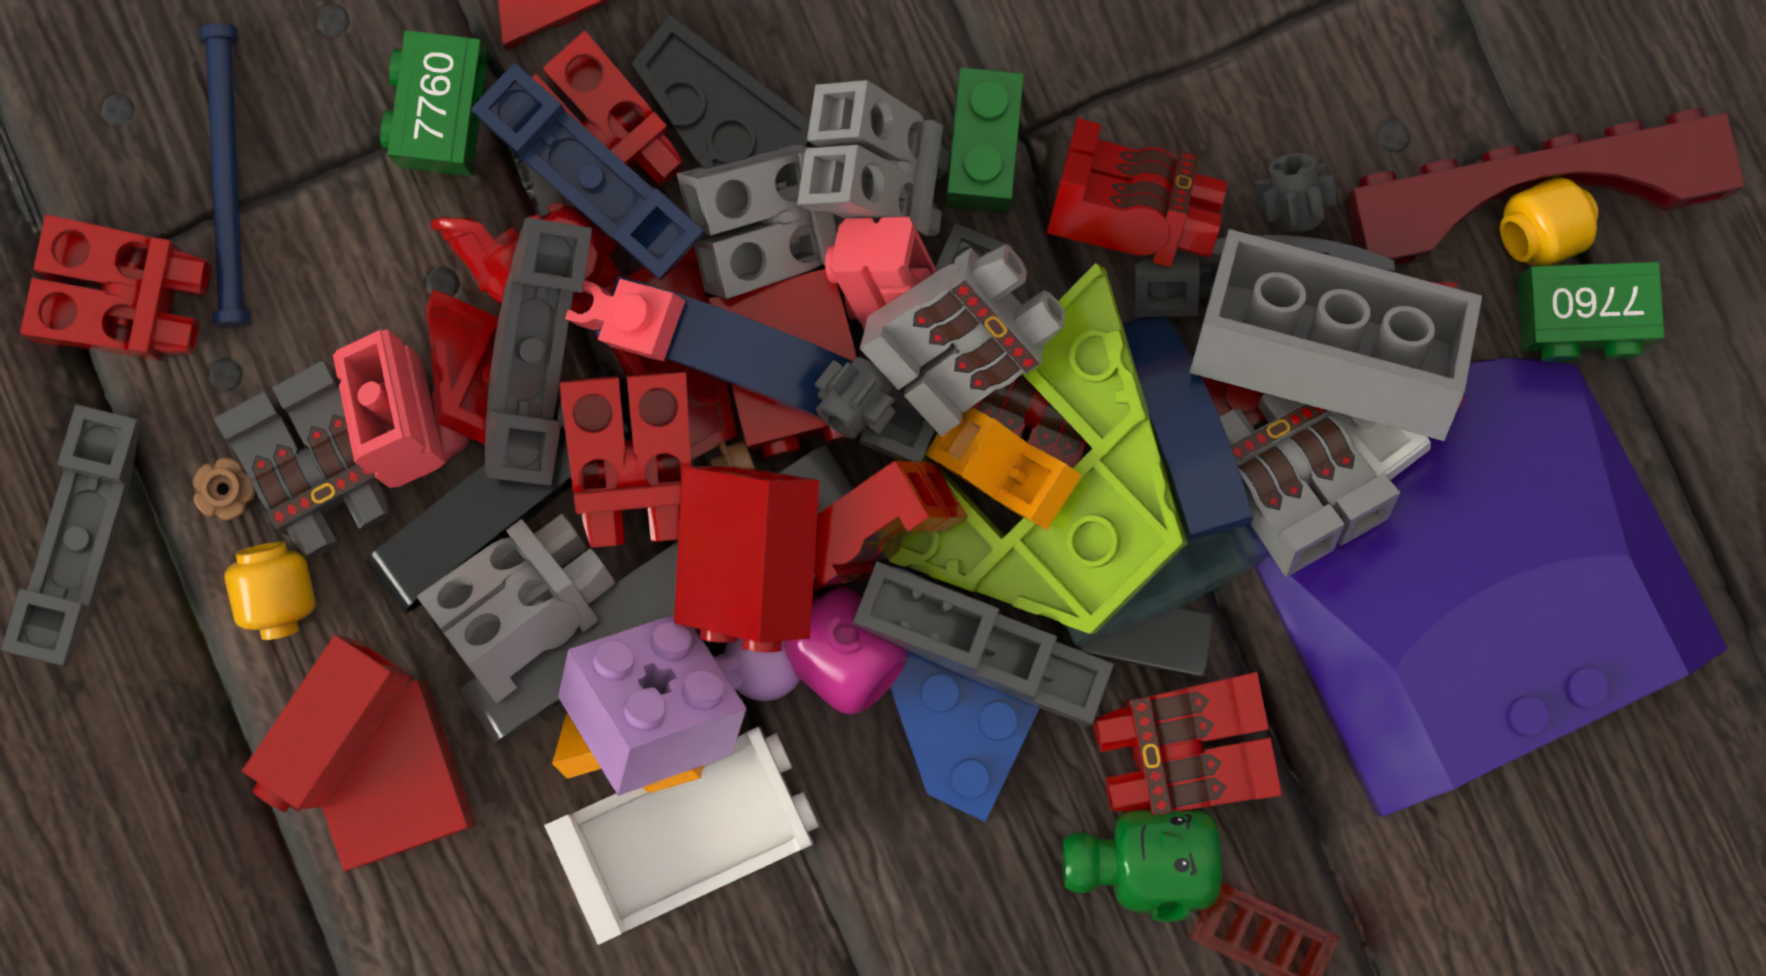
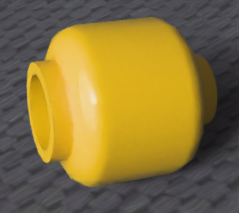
(1549, 222)
(270, 589)

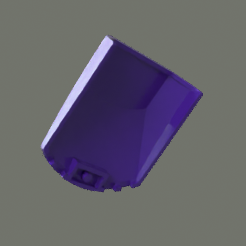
(1498, 596)

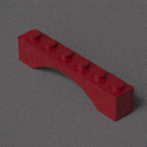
(1666, 166)

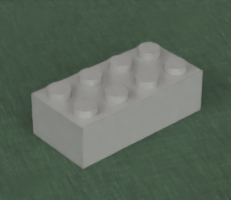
(1337, 335)

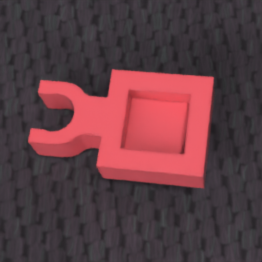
(633, 319)

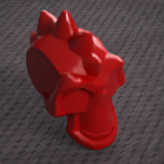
(492, 258)

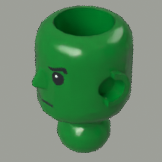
(1155, 862)

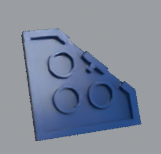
(959, 732)

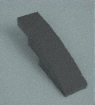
(982, 644)

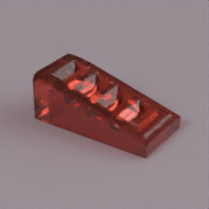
(1209, 919)

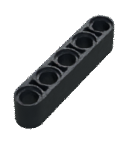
(468, 522)

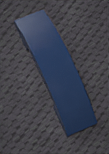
(587, 172)
(748, 354)
(1187, 431)

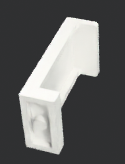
(669, 846)

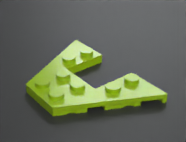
(1119, 516)

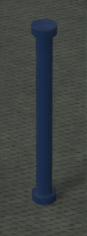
(219, 43)

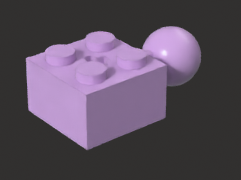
(660, 700)

